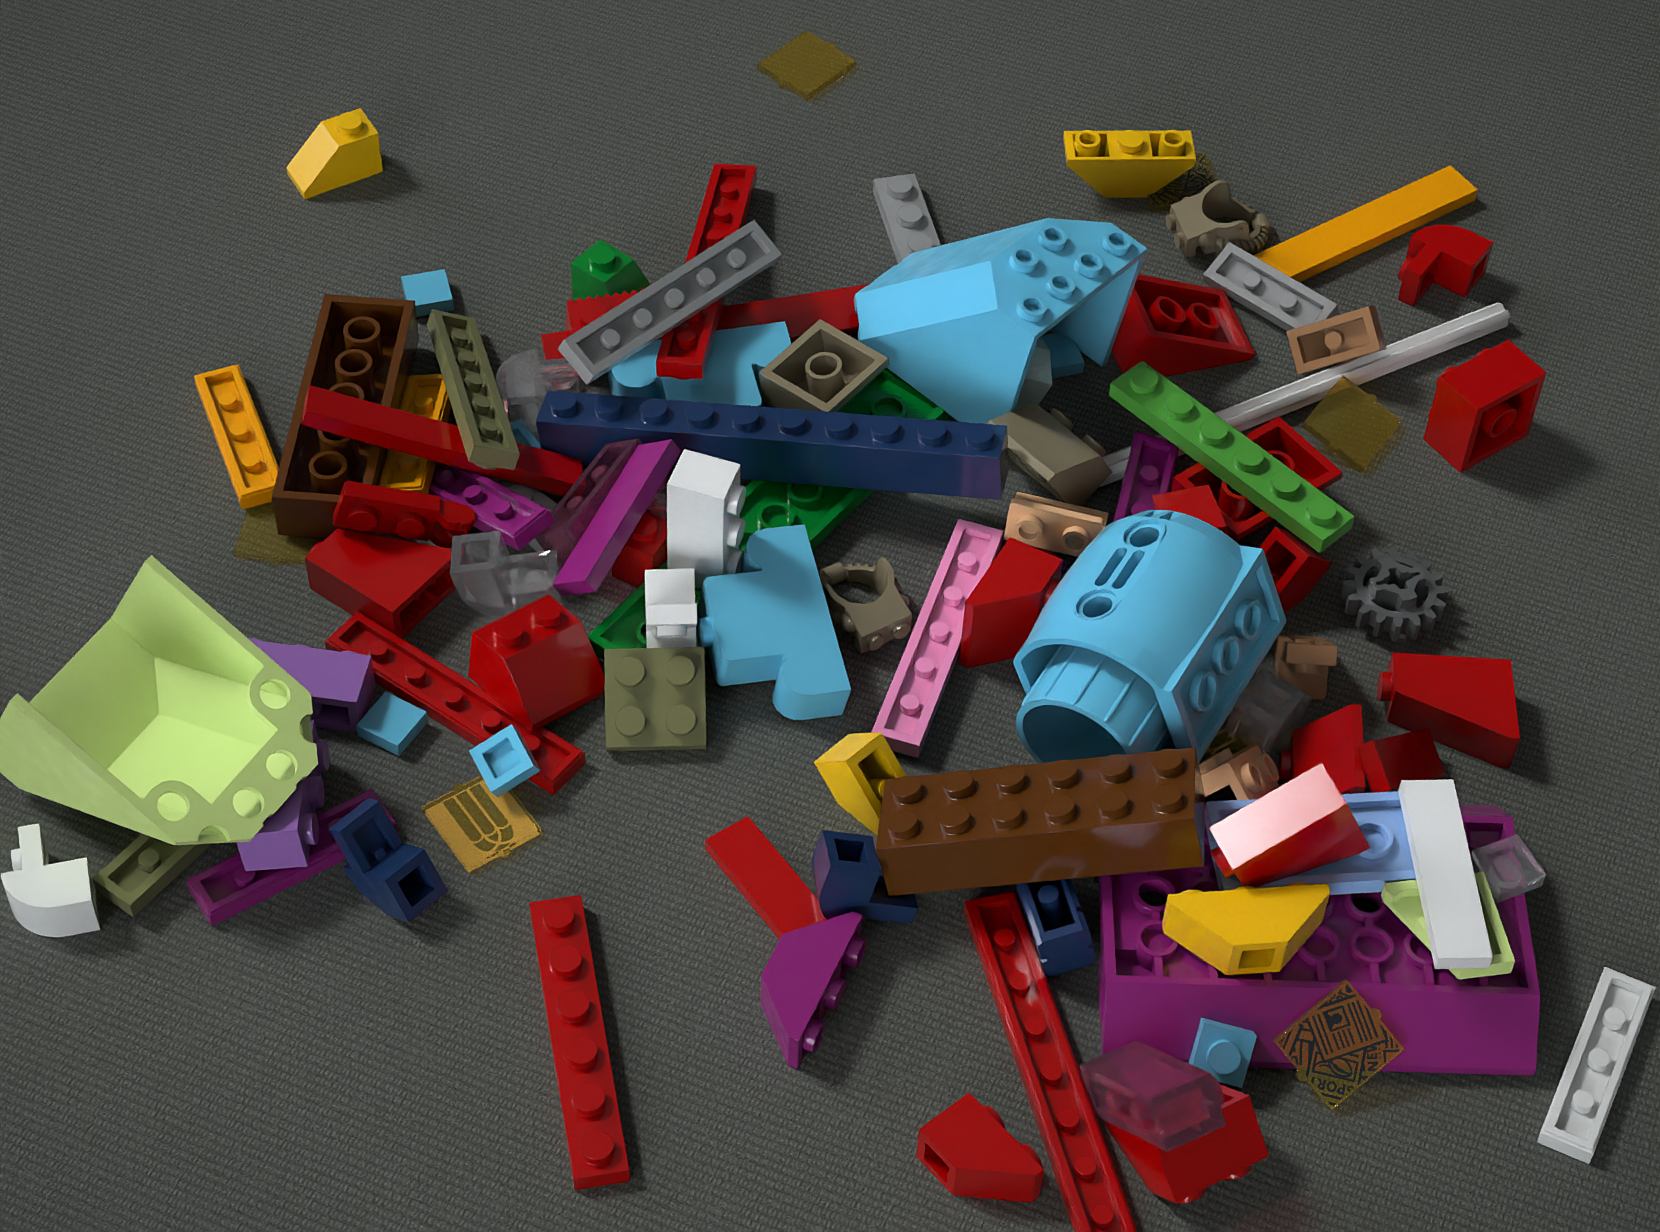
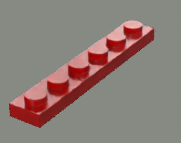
(579, 1043)

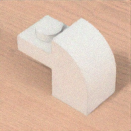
(670, 608)
(46, 896)

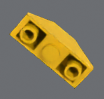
(1129, 160)
(1246, 926)

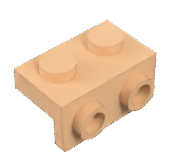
(1053, 524)
(1247, 773)

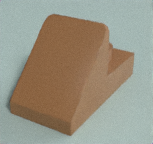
(1336, 340)
(1305, 662)

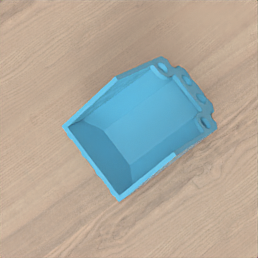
(972, 310)

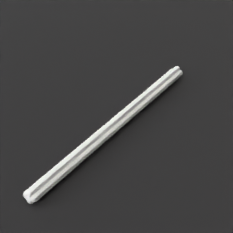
(1358, 370)

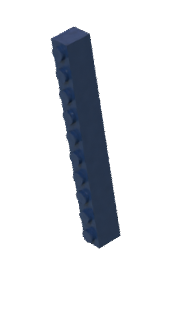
(790, 443)

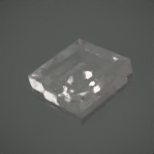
(1508, 868)

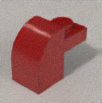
(1443, 257)

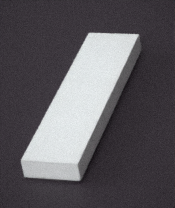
(1444, 874)
(1596, 1065)

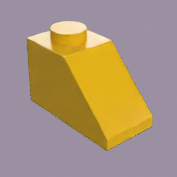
(337, 154)
(857, 774)

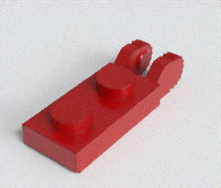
(402, 513)

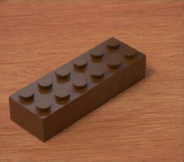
(359, 351)
(1042, 822)

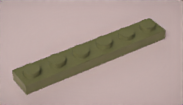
(472, 391)

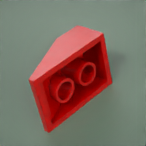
(1179, 328)

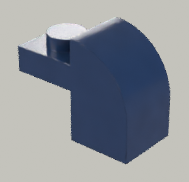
(384, 868)
(852, 881)

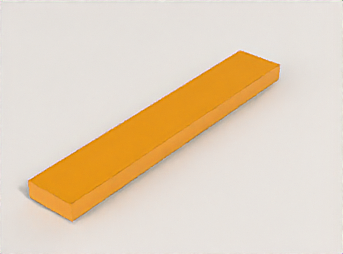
(1370, 225)

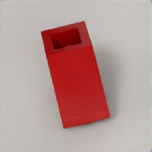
(977, 1155)

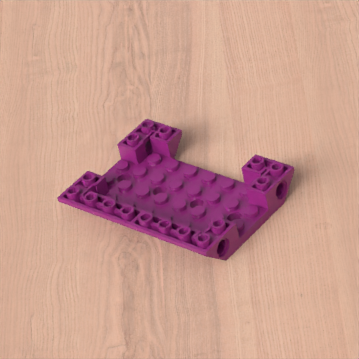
(1446, 1024)

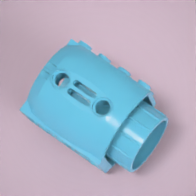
(1146, 641)

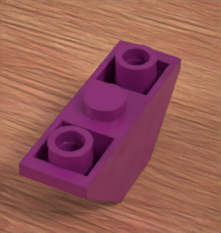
(807, 979)

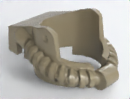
(1194, 224)
(873, 621)

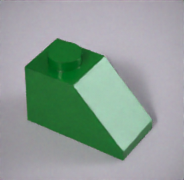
(604, 271)

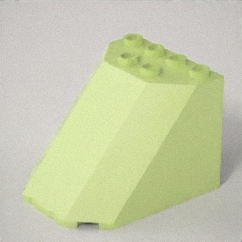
(165, 723)

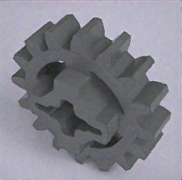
(1393, 594)

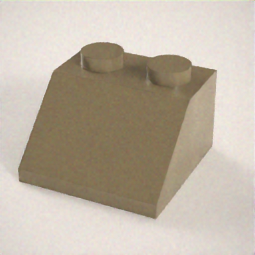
(820, 371)
(1053, 454)

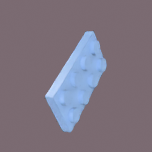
(1384, 862)

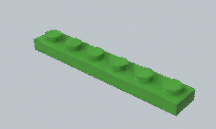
(1232, 456)

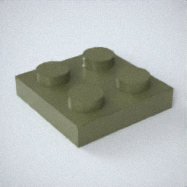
(655, 699)

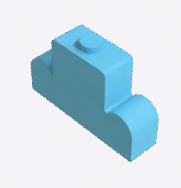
(729, 375)
(775, 626)

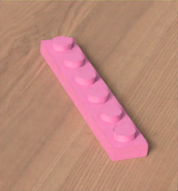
(936, 639)

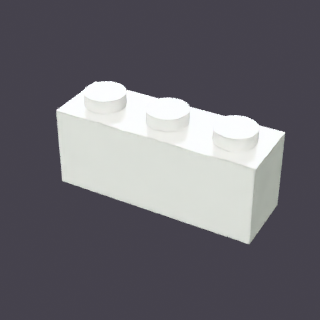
(704, 516)

